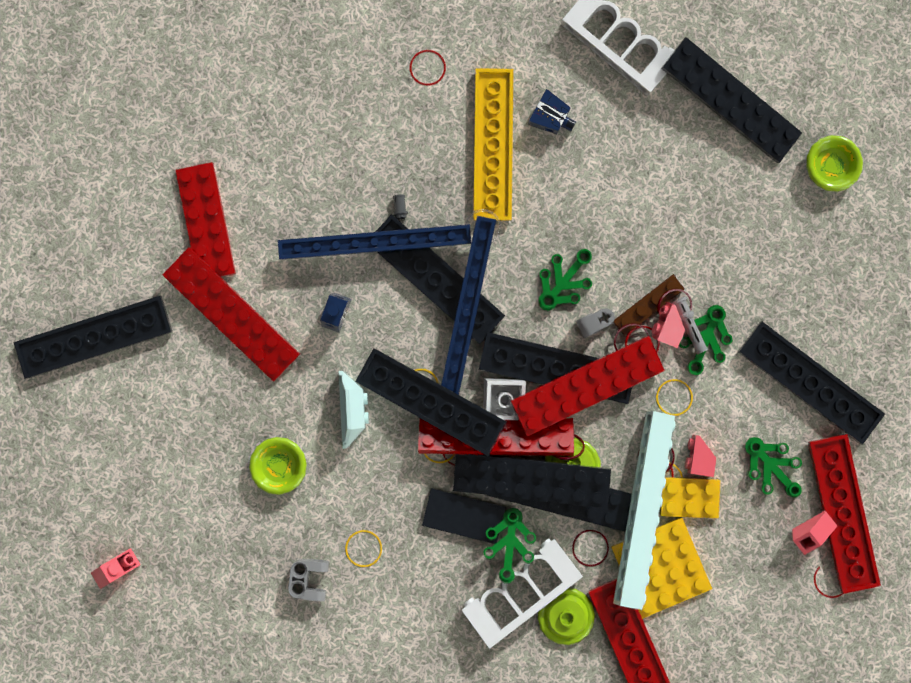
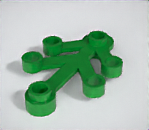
(562, 282)
(709, 337)
(771, 465)
(510, 542)

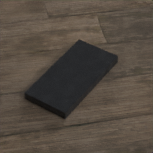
(462, 515)

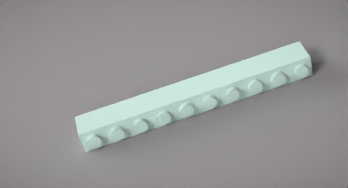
(644, 510)

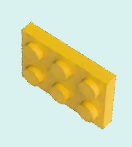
(690, 497)

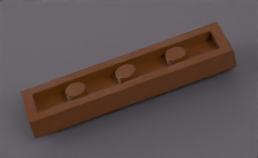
(648, 304)

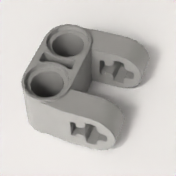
(590, 324)
(311, 594)

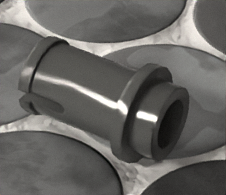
(400, 206)

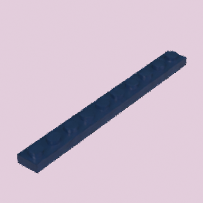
(374, 242)
(468, 303)

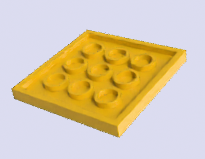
(675, 569)

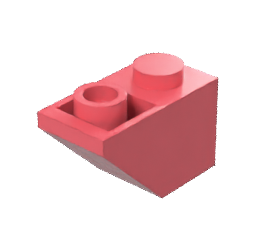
(669, 326)
(701, 458)
(813, 532)
(115, 568)

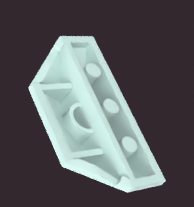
(352, 409)

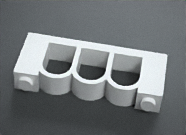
(582, 13)
(483, 621)

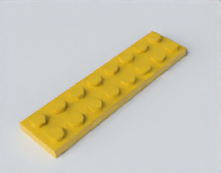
(493, 143)

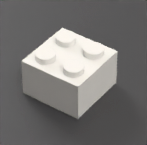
(498, 396)

